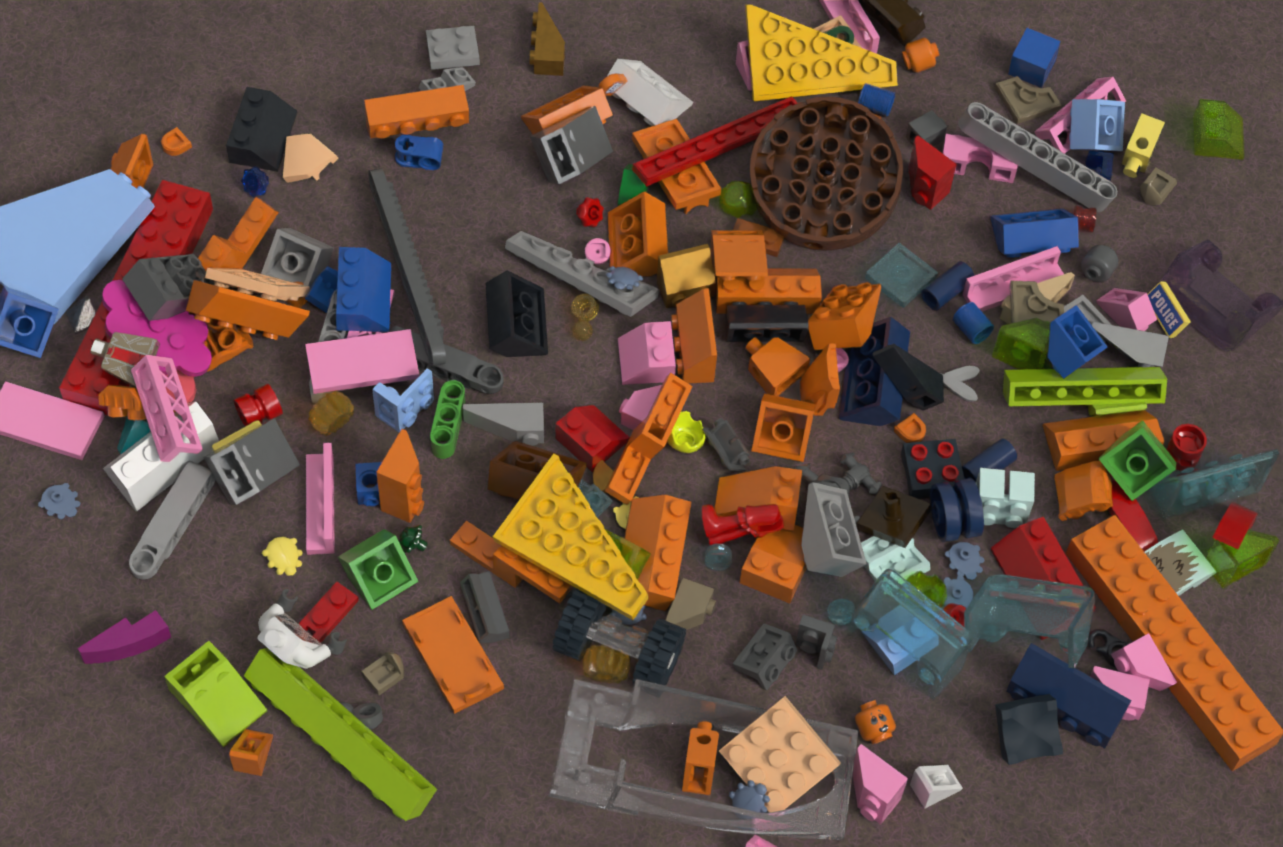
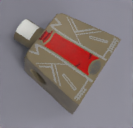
(123, 354)

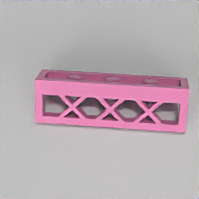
(856, 19)
(1062, 119)
(993, 289)
(159, 407)
(320, 502)

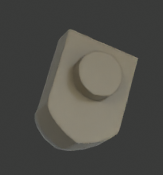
(1157, 187)
(384, 672)

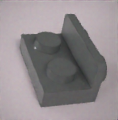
(817, 637)
(766, 655)

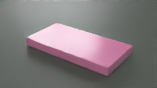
(362, 361)
(47, 421)

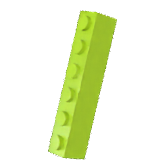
(1084, 386)

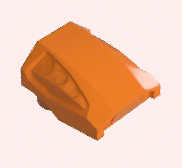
(225, 342)
(821, 381)
(123, 402)
(1083, 490)

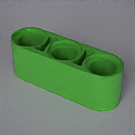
(447, 430)

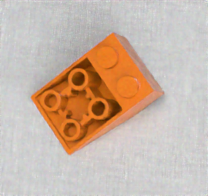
(738, 254)
(845, 316)

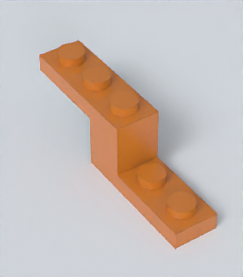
(242, 241)
(648, 438)
(506, 563)

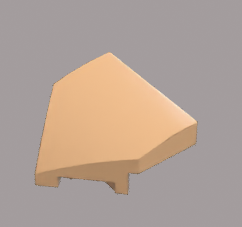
(305, 157)

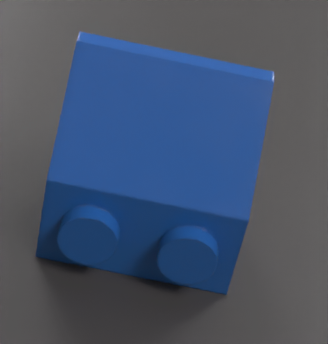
(25, 322)
(1072, 342)

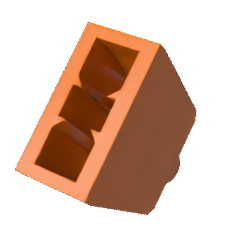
(776, 364)
(700, 753)

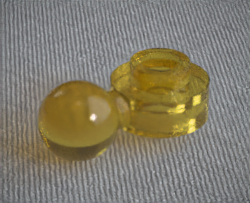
(582, 329)

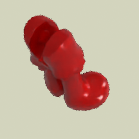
(749, 520)

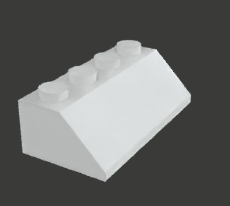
(141, 473)

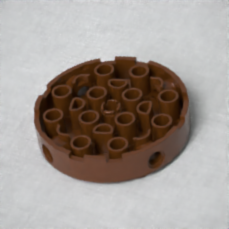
(835, 208)

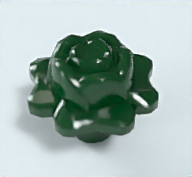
(411, 538)

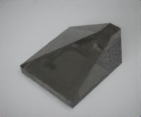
(81, 315)

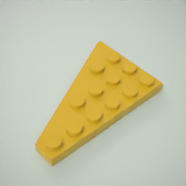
(801, 61)
(564, 537)

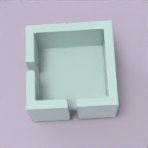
(1004, 508)

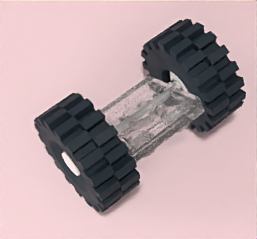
(584, 623)

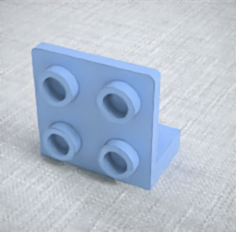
(402, 410)

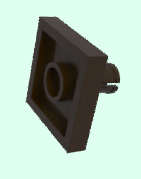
(894, 516)

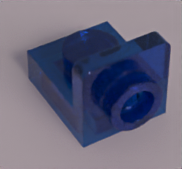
(1101, 163)

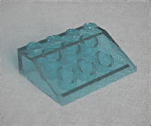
(1213, 483)

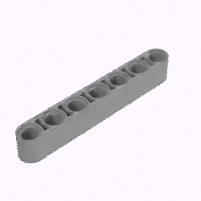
(1037, 157)

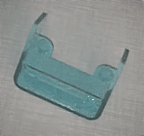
(1032, 608)
(916, 626)

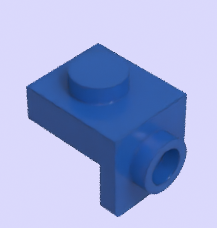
(323, 289)

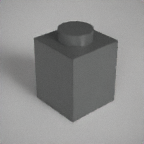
(928, 127)

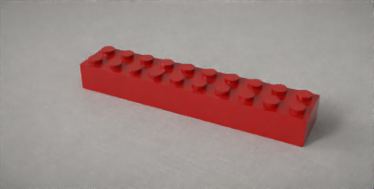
(167, 231)

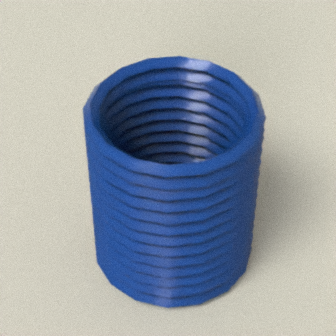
(876, 99)
(973, 322)

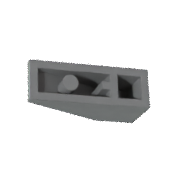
(1135, 344)
(508, 420)

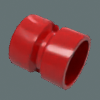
(259, 406)
(1187, 445)

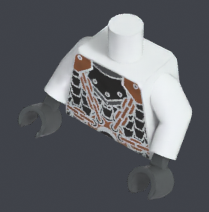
(292, 641)

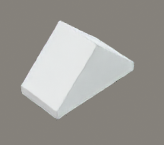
(934, 784)

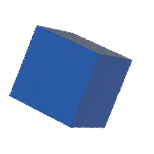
(1034, 57)

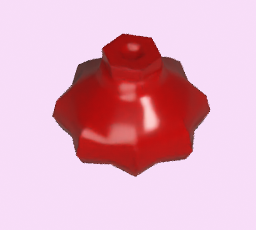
(590, 212)

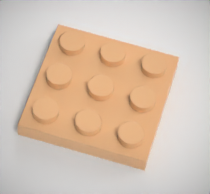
(253, 282)
(780, 754)

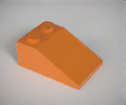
(761, 487)
(775, 564)

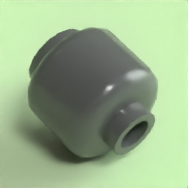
(1099, 263)

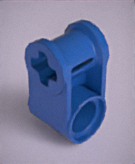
(420, 153)

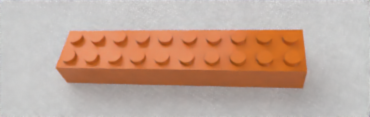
(1205, 678)

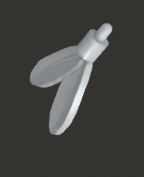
(954, 382)

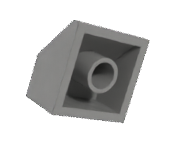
(296, 257)

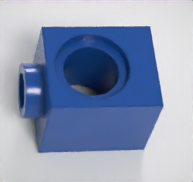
(366, 475)

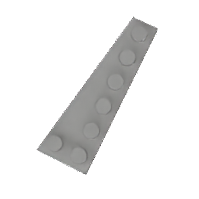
(581, 273)

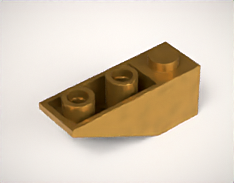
(548, 43)

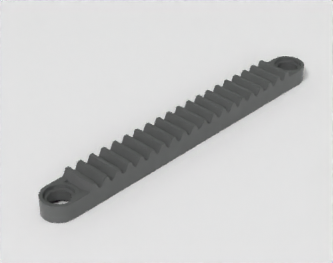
(408, 266)

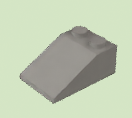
(830, 532)

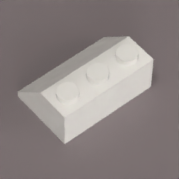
(649, 93)

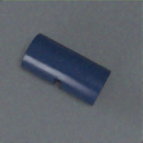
(946, 286)
(996, 456)

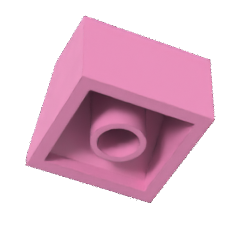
(647, 353)
(876, 785)

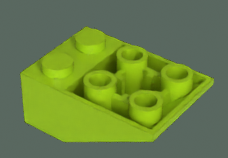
(215, 693)

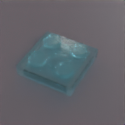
(901, 275)

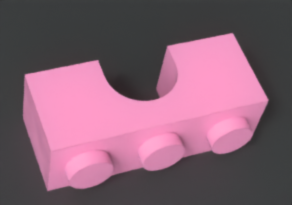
(966, 150)

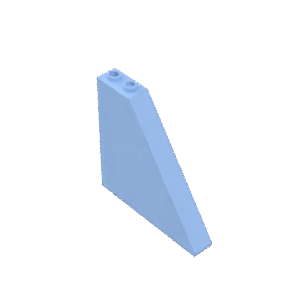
(67, 235)

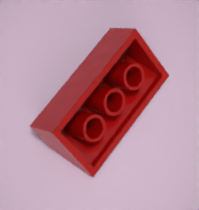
(1034, 554)

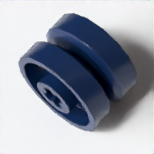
(957, 510)

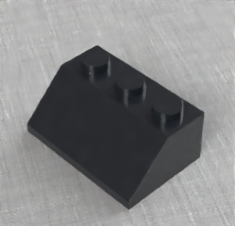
(260, 130)
(516, 316)
(765, 322)

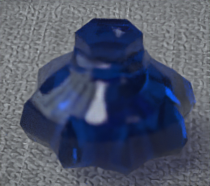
(255, 181)

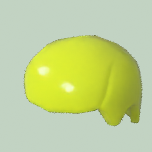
(686, 434)

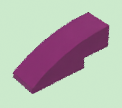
(125, 640)

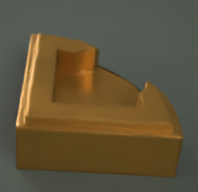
(602, 475)

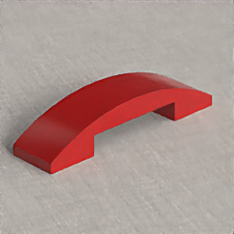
(1132, 517)
(1235, 525)

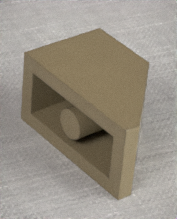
(691, 604)

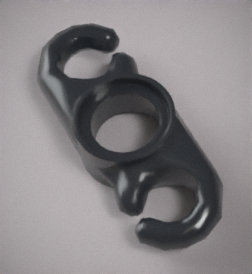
(1110, 642)

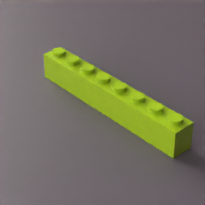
(341, 734)

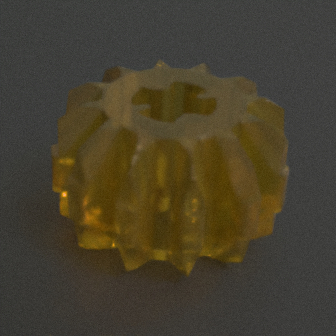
(331, 413)
(605, 664)

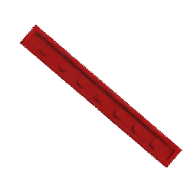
(707, 145)

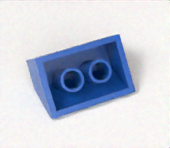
(1035, 231)
(363, 291)

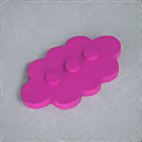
(179, 336)

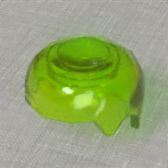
(737, 199)
(930, 586)

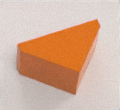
(251, 752)

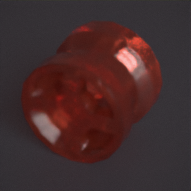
(1086, 218)

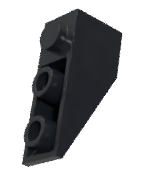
(912, 377)

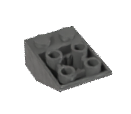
(571, 145)
(164, 284)
(251, 462)

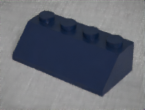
(867, 390)
(1081, 701)

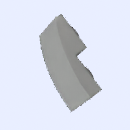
(449, 78)

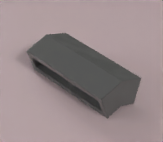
(484, 607)

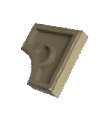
(1026, 101)
(1030, 303)

